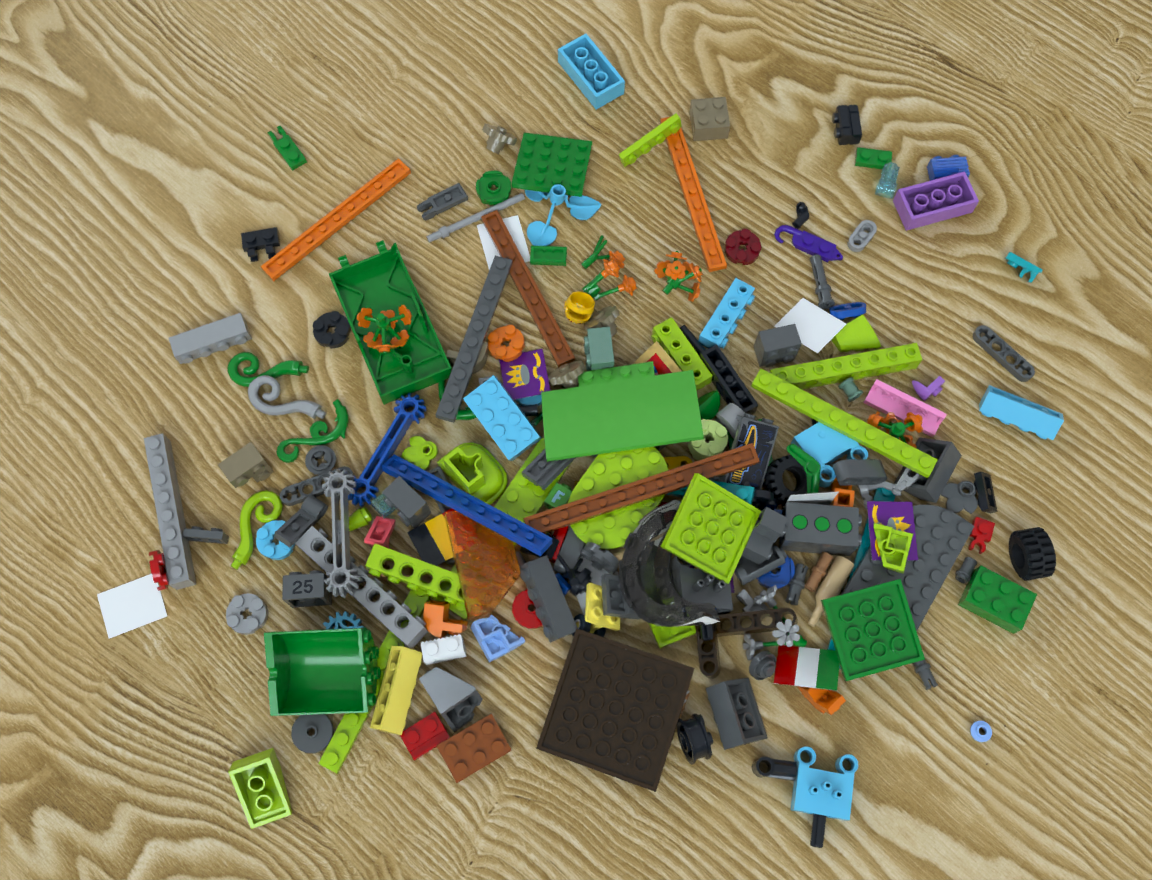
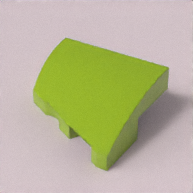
(856, 336)
(893, 547)

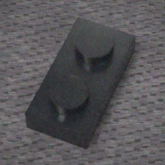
(985, 492)

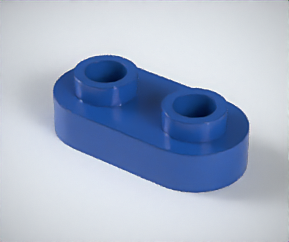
(848, 310)

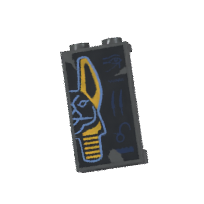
(763, 437)

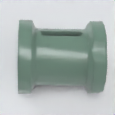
(850, 389)

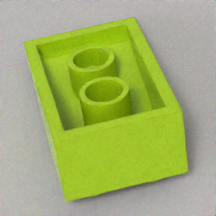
(261, 788)

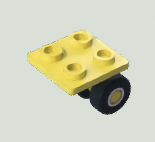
(594, 620)

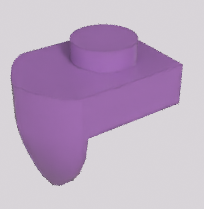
(933, 389)

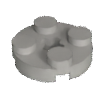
(238, 606)

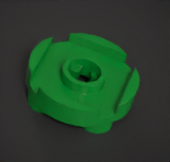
(496, 196)

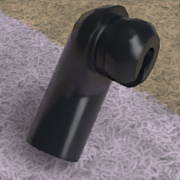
(802, 214)

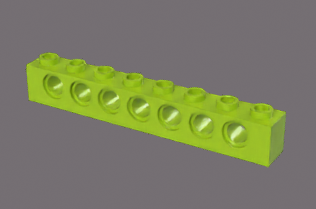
(855, 365)

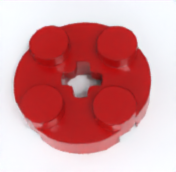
(158, 569)

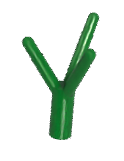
(592, 258)

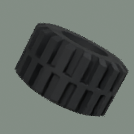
(774, 481)
(1032, 553)

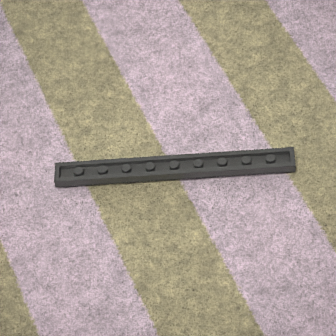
(474, 339)

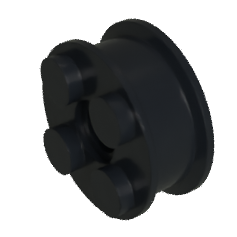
(694, 738)

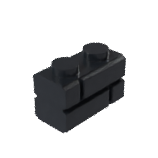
(847, 125)

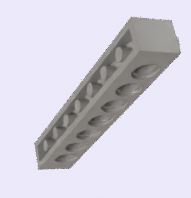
(411, 634)

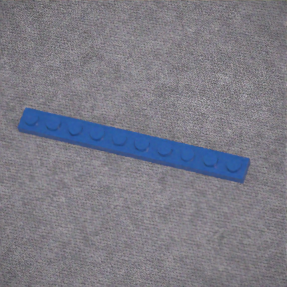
(468, 505)

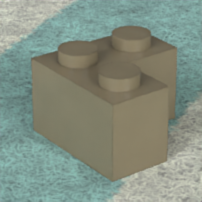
(244, 465)

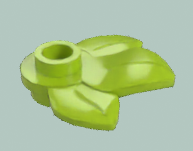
(416, 452)

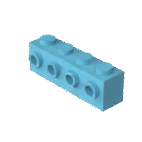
(727, 314)
(1021, 412)

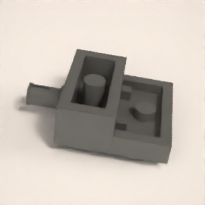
(613, 599)

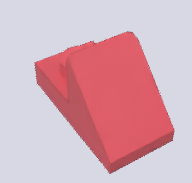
(380, 532)

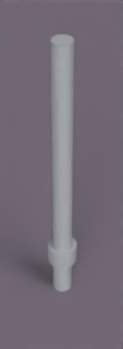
(445, 231)

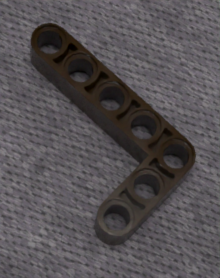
(737, 629)

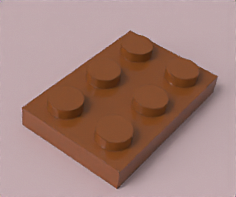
(473, 748)

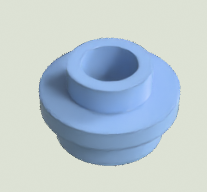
(974, 730)

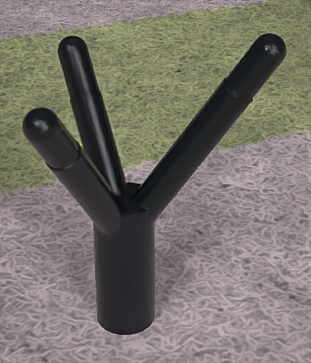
(570, 572)

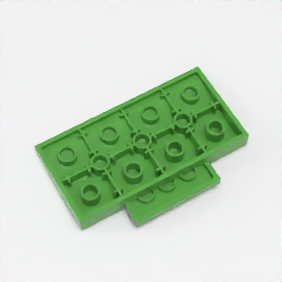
(620, 412)

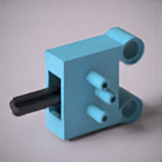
(822, 792)

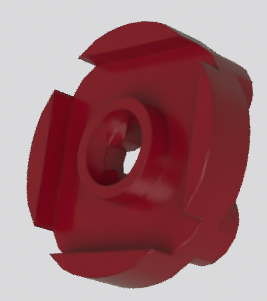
(746, 238)

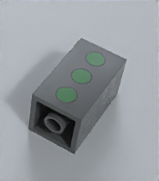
(821, 529)

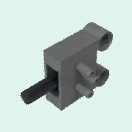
(701, 588)

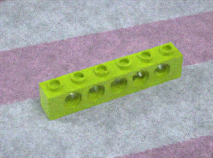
(381, 554)

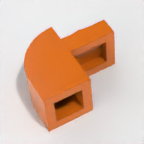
(844, 497)
(438, 622)
(823, 699)

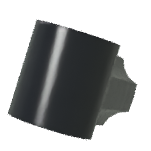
(776, 769)

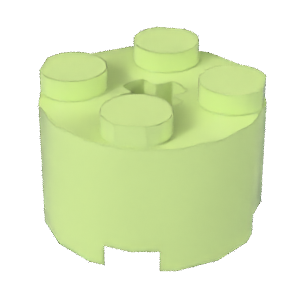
(717, 437)

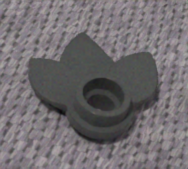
(958, 499)

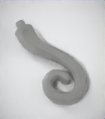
(303, 406)

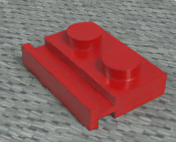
(424, 735)

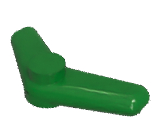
(811, 467)

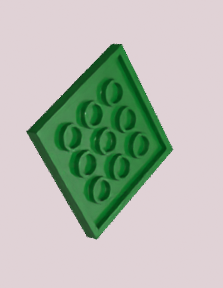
(552, 161)
(872, 630)

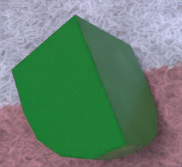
(709, 405)

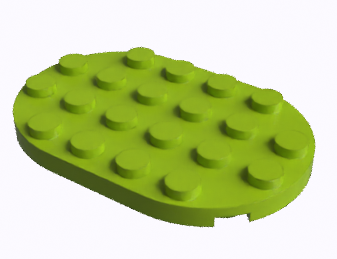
(609, 472)

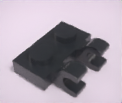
(260, 239)

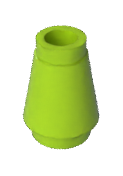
(359, 519)

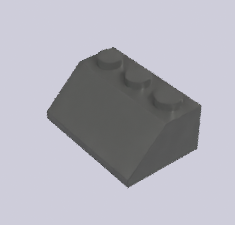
(931, 488)
(736, 713)

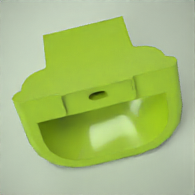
(475, 471)

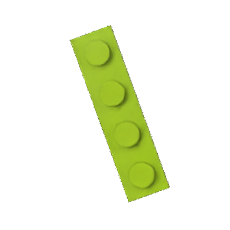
(651, 139)

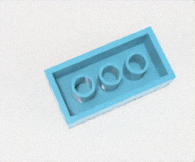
(591, 71)
(502, 418)

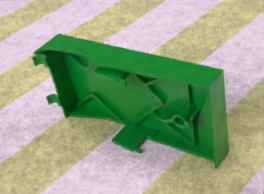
(384, 285)

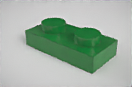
(872, 158)

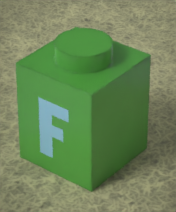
(558, 496)

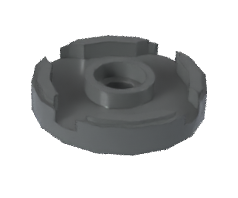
(319, 741)

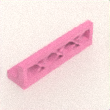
(893, 400)

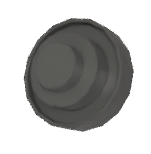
(762, 665)

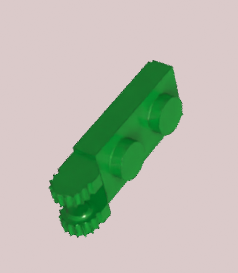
(287, 149)

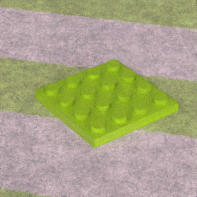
(711, 528)

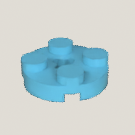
(264, 542)

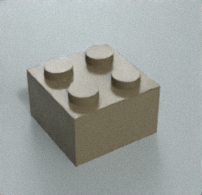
(709, 119)

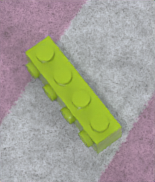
(681, 351)

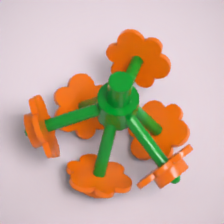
(677, 273)
(385, 321)

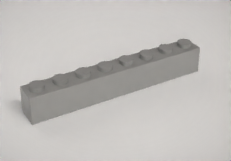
(169, 512)

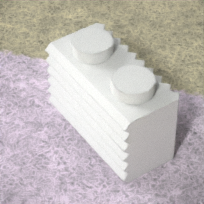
(443, 649)

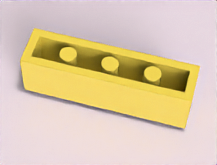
(396, 690)

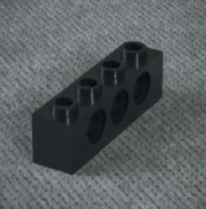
(728, 381)

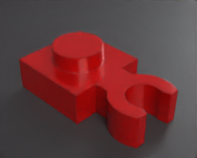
(981, 533)

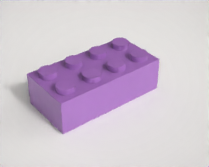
(935, 201)

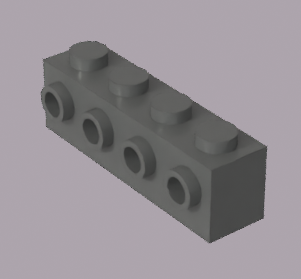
(548, 599)

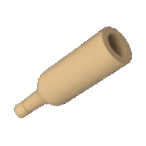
(831, 585)

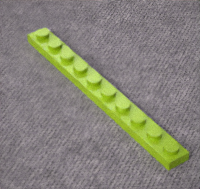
(844, 423)
(353, 722)

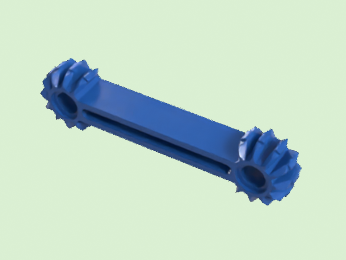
(387, 447)

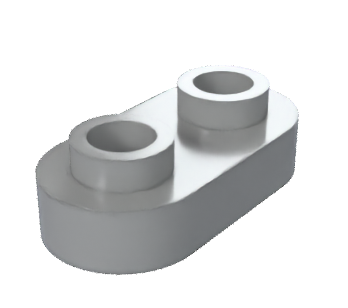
(861, 237)

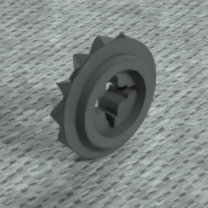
(317, 453)

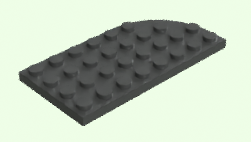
(939, 542)

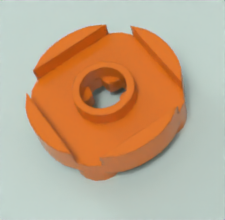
(502, 334)

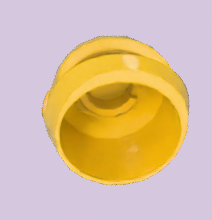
(579, 306)

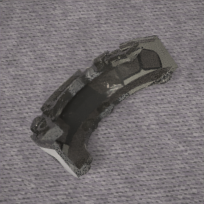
(647, 575)

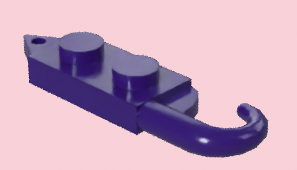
(810, 243)

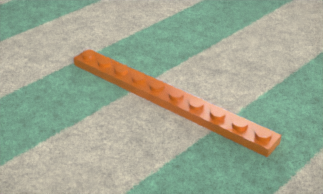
(695, 201)
(335, 220)

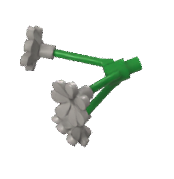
(786, 633)

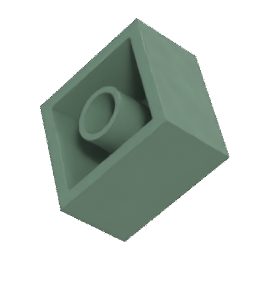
(598, 349)

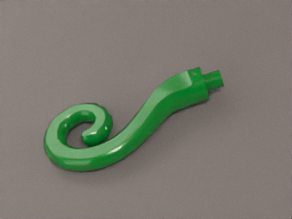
(288, 367)

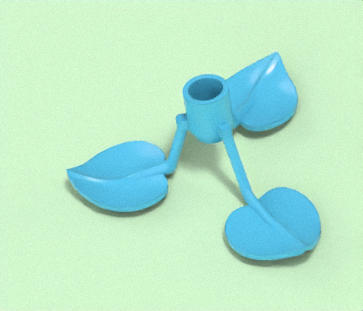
(581, 208)

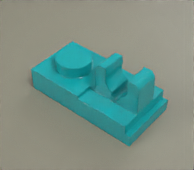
(1015, 261)

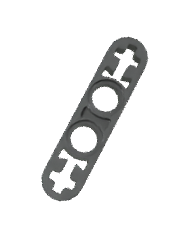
(1000, 356)
(314, 481)

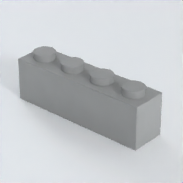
(210, 338)

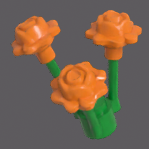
(611, 268)

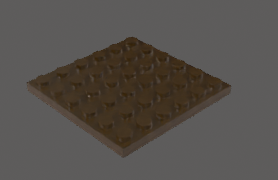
(616, 709)

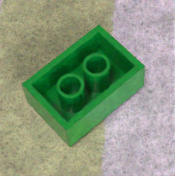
(997, 599)

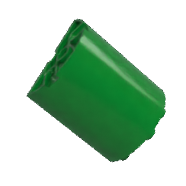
(321, 671)

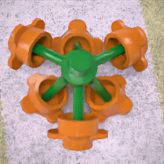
(895, 427)

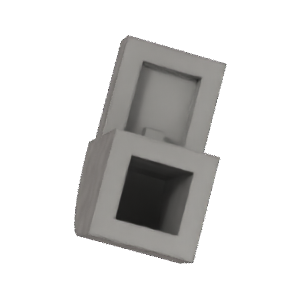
(728, 416)

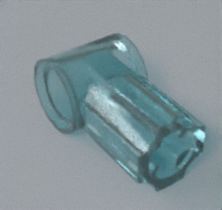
(887, 183)

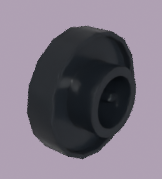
(583, 579)

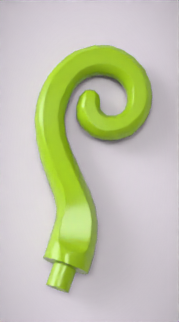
(246, 544)

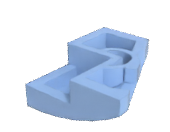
(495, 637)

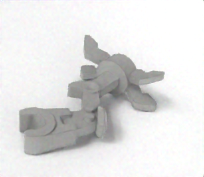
(903, 483)

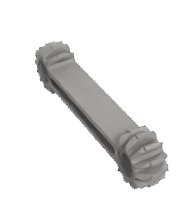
(340, 533)

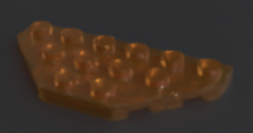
(483, 563)

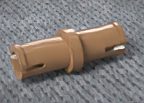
(818, 571)

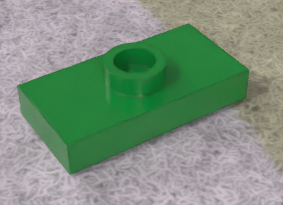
(548, 255)

